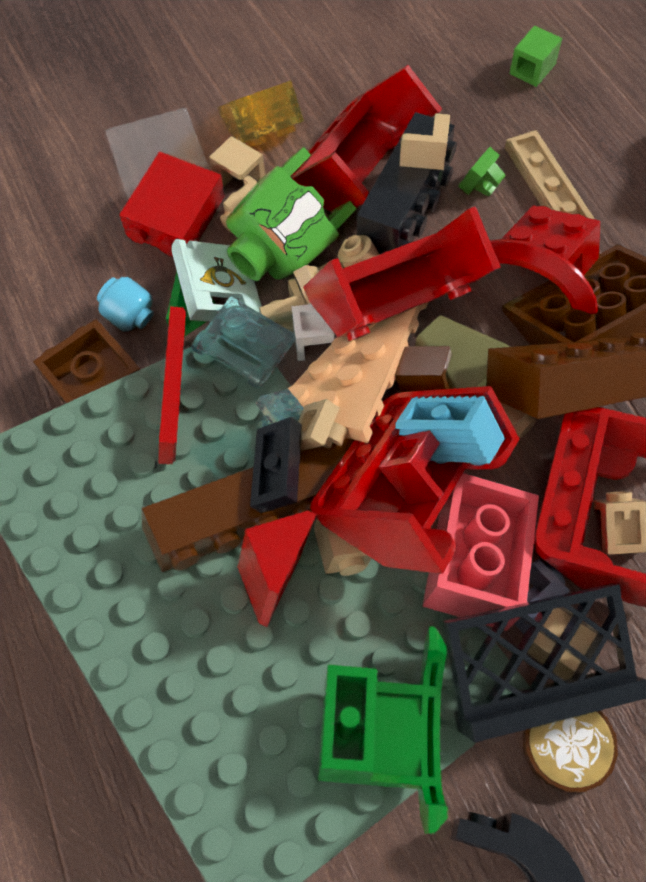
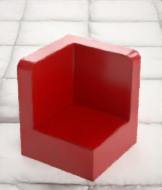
(408, 468)

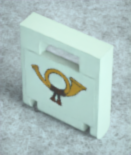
(208, 272)

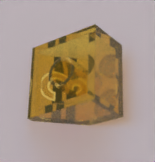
(262, 114)

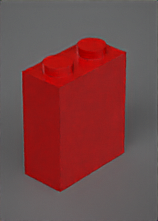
(172, 203)

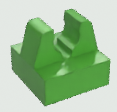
(484, 174)

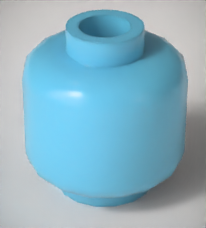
(125, 303)

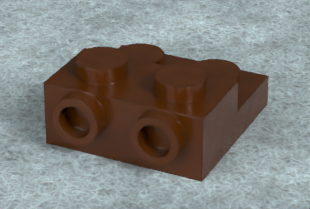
(84, 362)

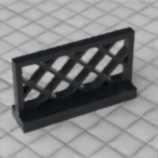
(541, 702)

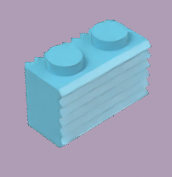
(460, 425)

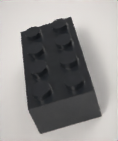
(404, 195)

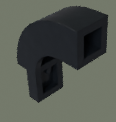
(523, 843)

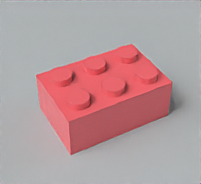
(492, 552)

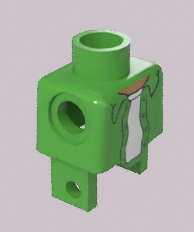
(281, 224)

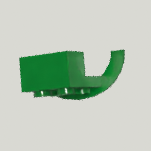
(387, 731)

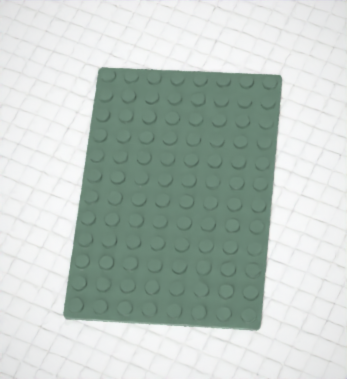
(186, 673)

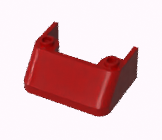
(362, 137)
(403, 277)
(588, 446)

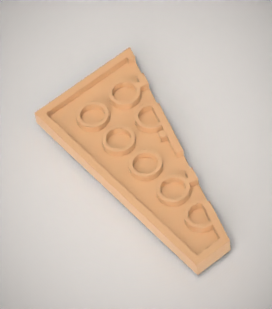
(358, 372)

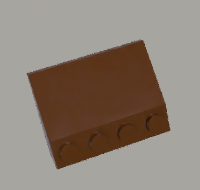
(620, 290)

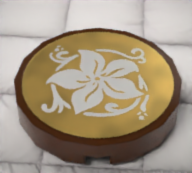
(572, 752)

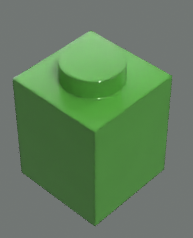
(535, 56)

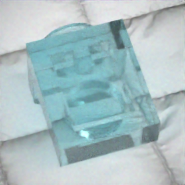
(278, 406)

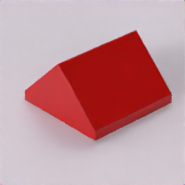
(270, 558)

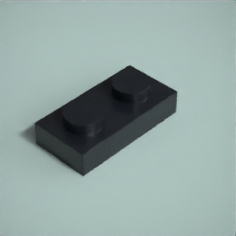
(276, 465)

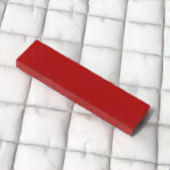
(172, 386)

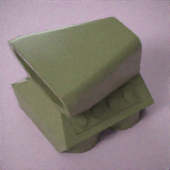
(468, 349)

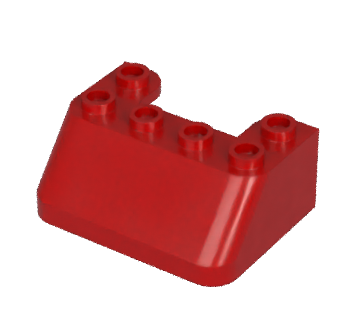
(371, 513)

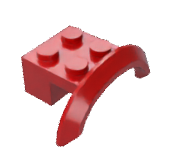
(556, 247)

